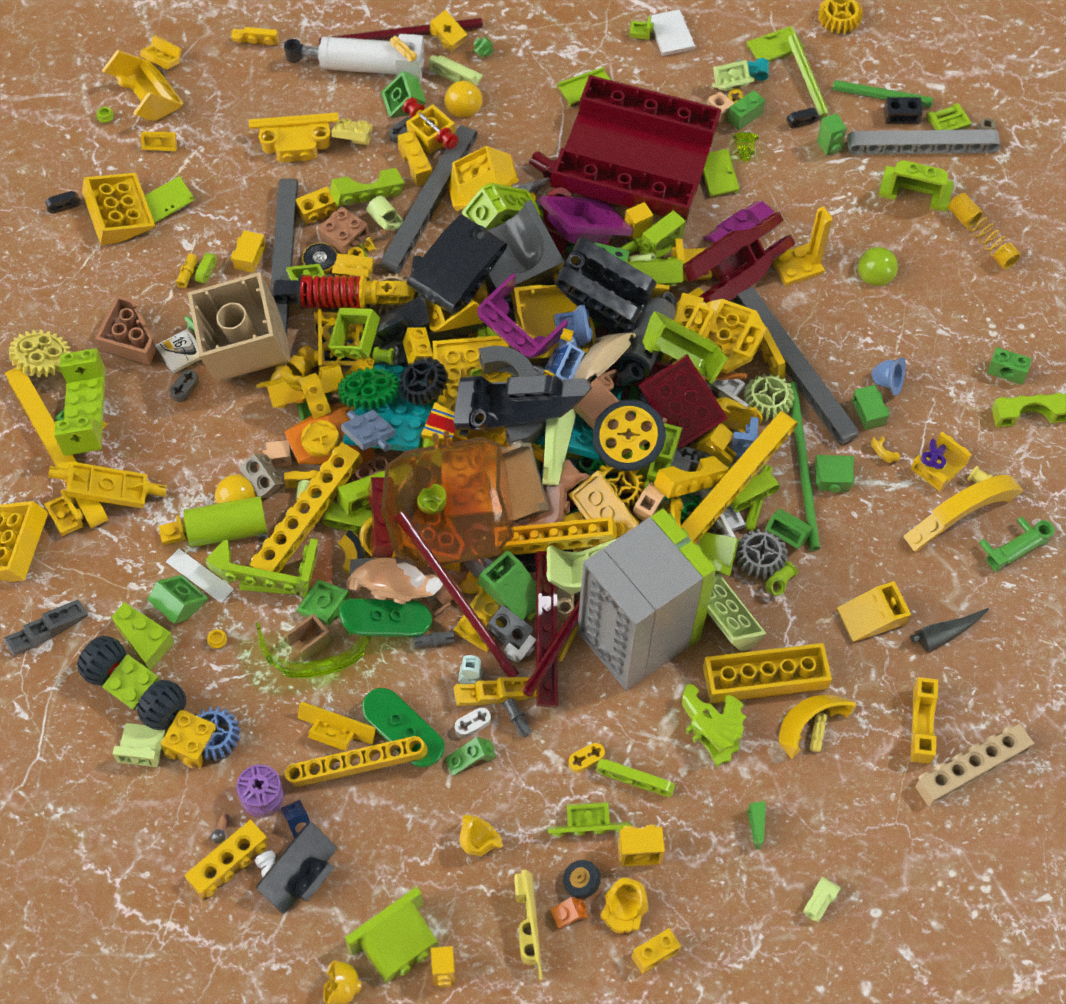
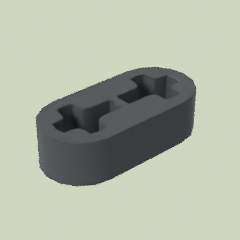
(399, 128)
(186, 386)

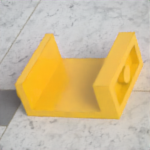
(956, 459)

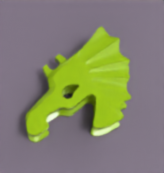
(716, 731)

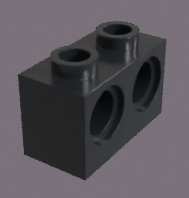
(903, 110)

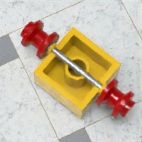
(430, 126)

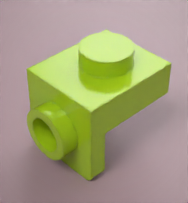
(641, 29)

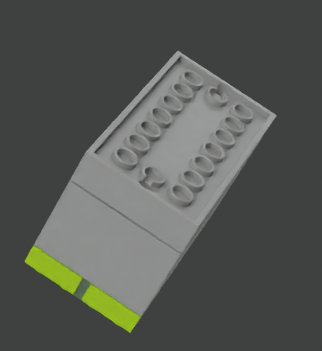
(645, 598)

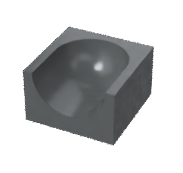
(528, 254)

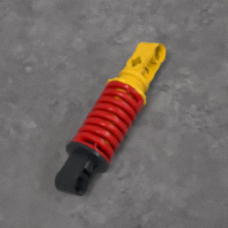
(340, 292)

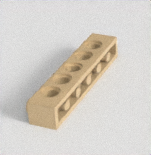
(934, 793)

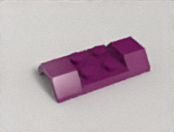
(741, 220)

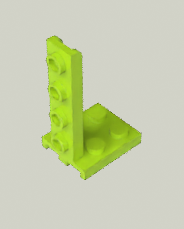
(277, 580)

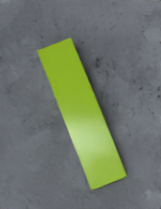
(667, 454)

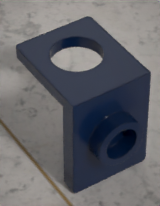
(295, 814)

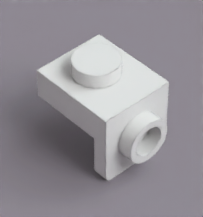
(517, 654)

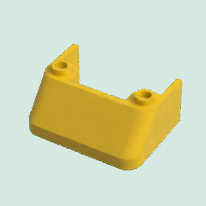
(147, 83)

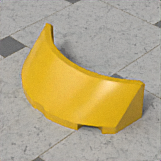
(805, 711)

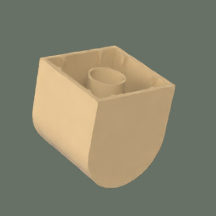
(238, 327)

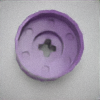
(260, 802)

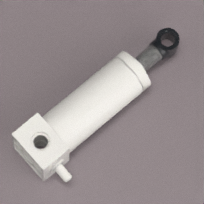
(360, 55)

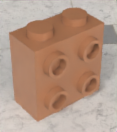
(343, 230)

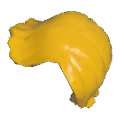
(478, 836)

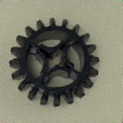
(435, 381)

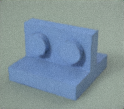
(743, 441)

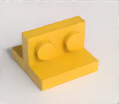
(353, 266)

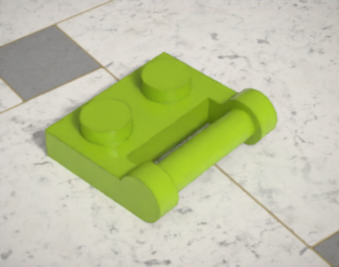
(956, 121)

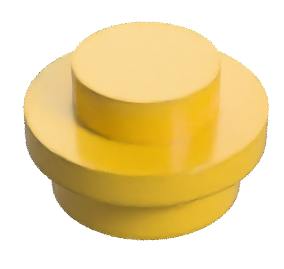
(216, 639)

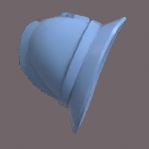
(890, 374)

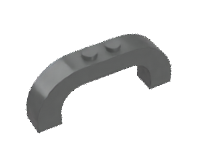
(512, 362)

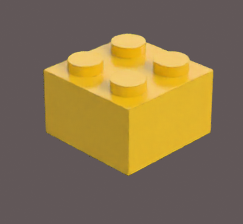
(641, 846)

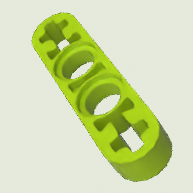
(635, 777)

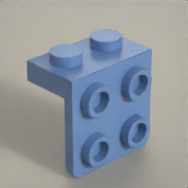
(578, 323)

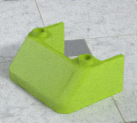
(679, 340)

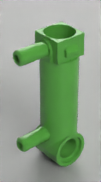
(1019, 546)

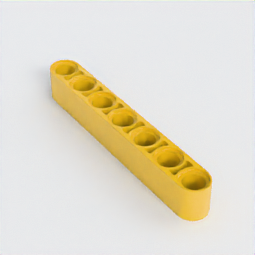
(346, 759)

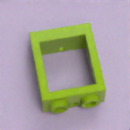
(662, 235)
(354, 316)

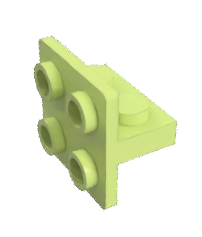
(732, 75)

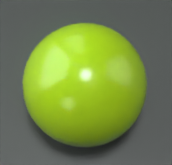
(878, 266)

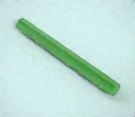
(877, 92)

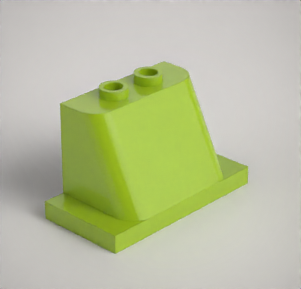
(920, 179)
(395, 937)

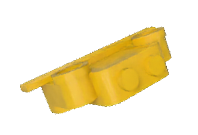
(295, 136)

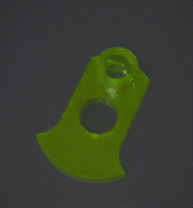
(745, 150)

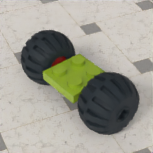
(109, 666)

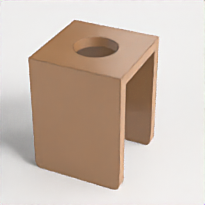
(304, 628)

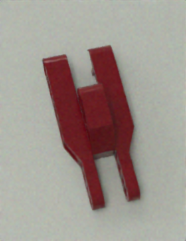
(731, 253)

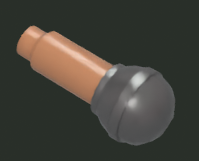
(218, 835)

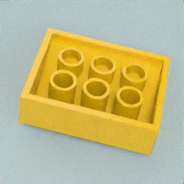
(117, 207)
(19, 536)

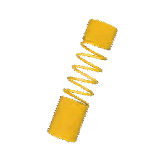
(969, 214)

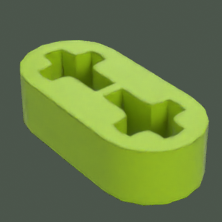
(205, 268)

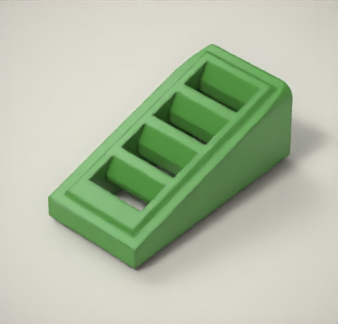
(756, 817)

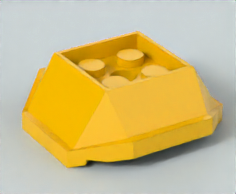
(478, 170)
(730, 320)

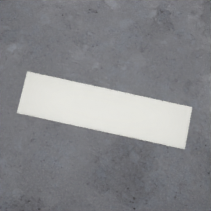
(199, 575)

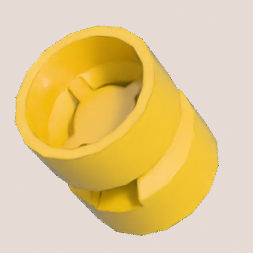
(303, 361)

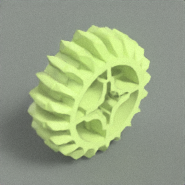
(775, 389)

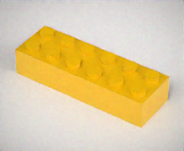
(767, 672)

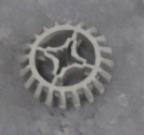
(747, 550)

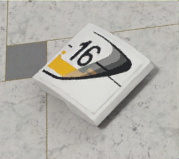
(179, 351)

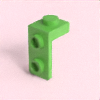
(469, 754)

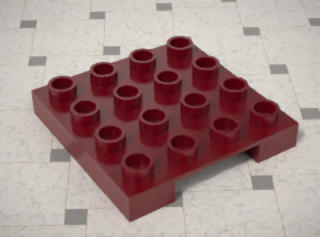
(636, 147)

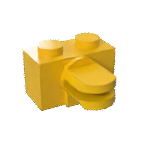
(715, 444)

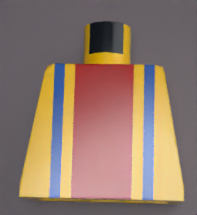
(442, 420)

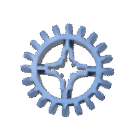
(227, 738)

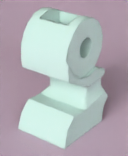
(470, 670)

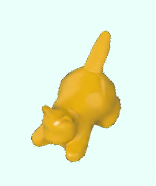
(285, 372)

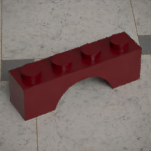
(380, 539)

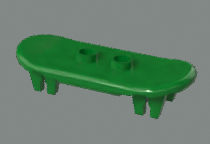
(384, 618)
(397, 721)

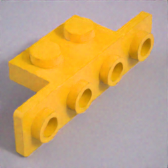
(334, 728)

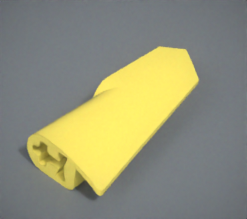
(525, 894)

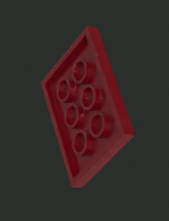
(683, 399)

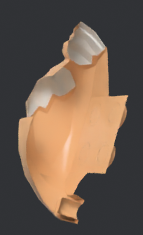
(393, 580)

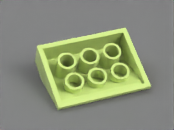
(733, 616)

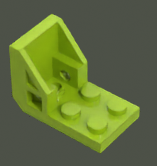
(497, 204)

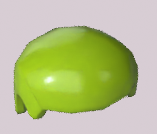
(432, 500)

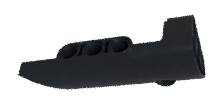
(515, 402)

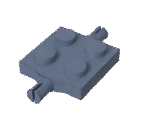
(368, 430)

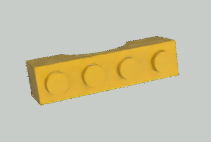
(283, 393)
(676, 482)
(922, 736)

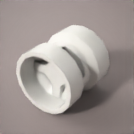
(265, 861)

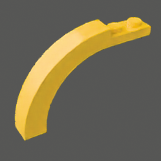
(968, 500)

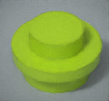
(104, 115)

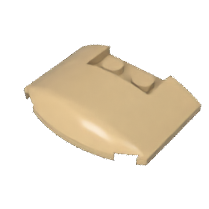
(603, 355)

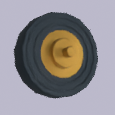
(581, 879)

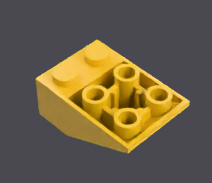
(874, 612)

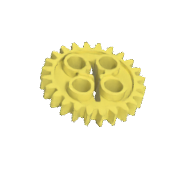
(38, 352)

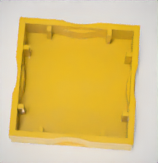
(535, 310)

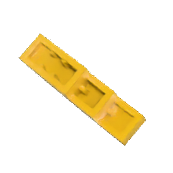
(491, 691)

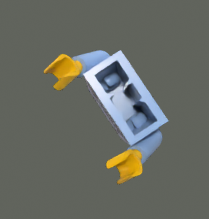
(564, 358)

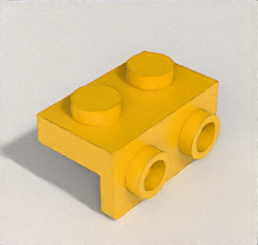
(162, 53)
(64, 514)

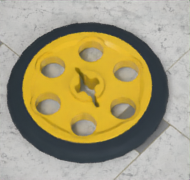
(640, 458)

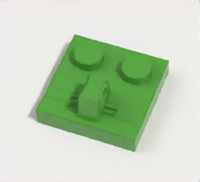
(323, 601)

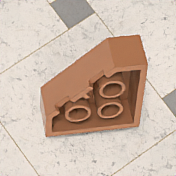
(126, 333)

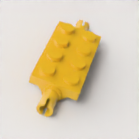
(106, 484)

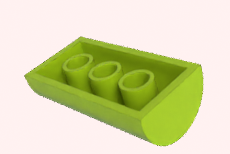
(225, 521)

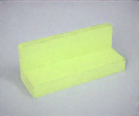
(453, 70)

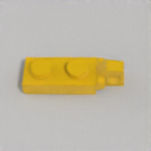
(256, 35)

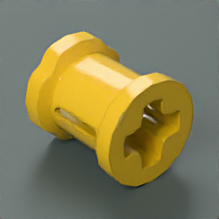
(735, 90)

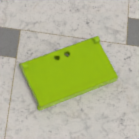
(774, 48)
(573, 87)
(717, 174)
(166, 196)

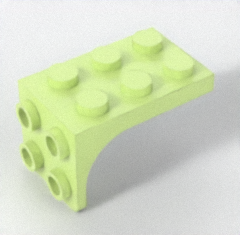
(566, 568)

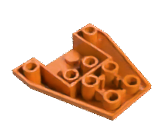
(337, 417)

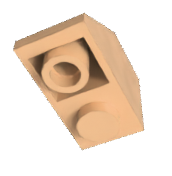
(648, 502)

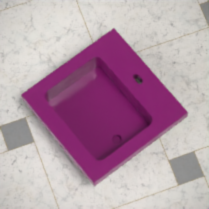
(584, 218)

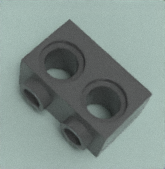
(511, 624)

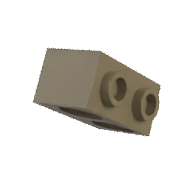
(259, 477)

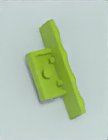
(587, 817)

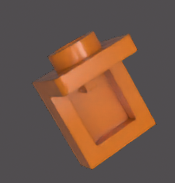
(569, 912)

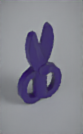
(934, 455)

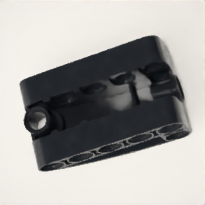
(456, 265)
(605, 285)

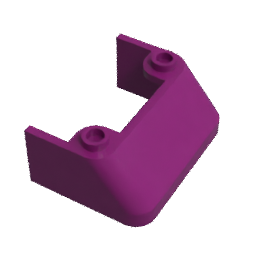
(494, 313)

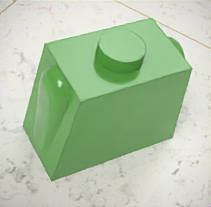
(834, 473)

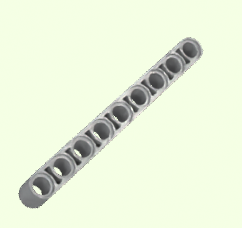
(923, 142)

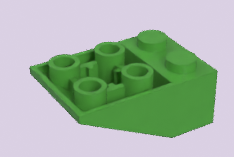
(510, 585)

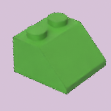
(399, 90)
(176, 598)

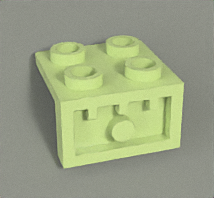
(139, 745)

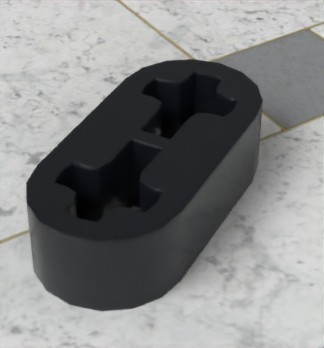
(802, 118)
(62, 202)

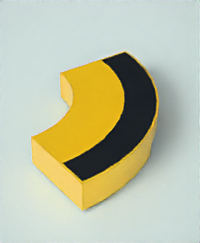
(352, 548)

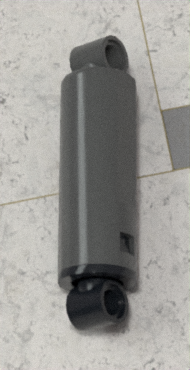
(636, 361)

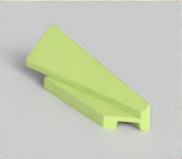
(556, 445)

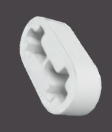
(474, 727)

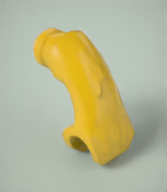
(886, 455)

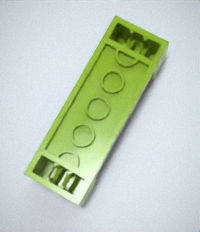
(84, 402)

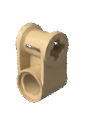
(564, 601)

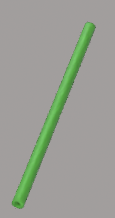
(804, 470)

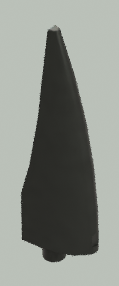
(943, 632)

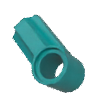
(758, 69)

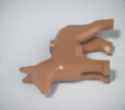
(557, 496)

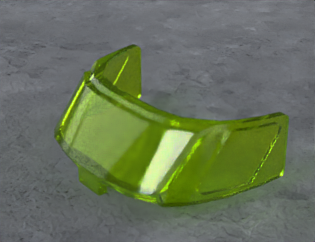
(317, 667)

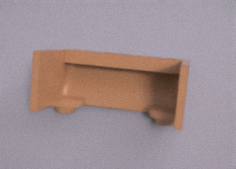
(598, 400)

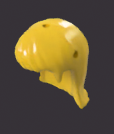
(737, 414)

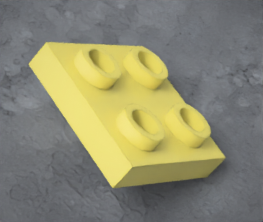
(358, 131)

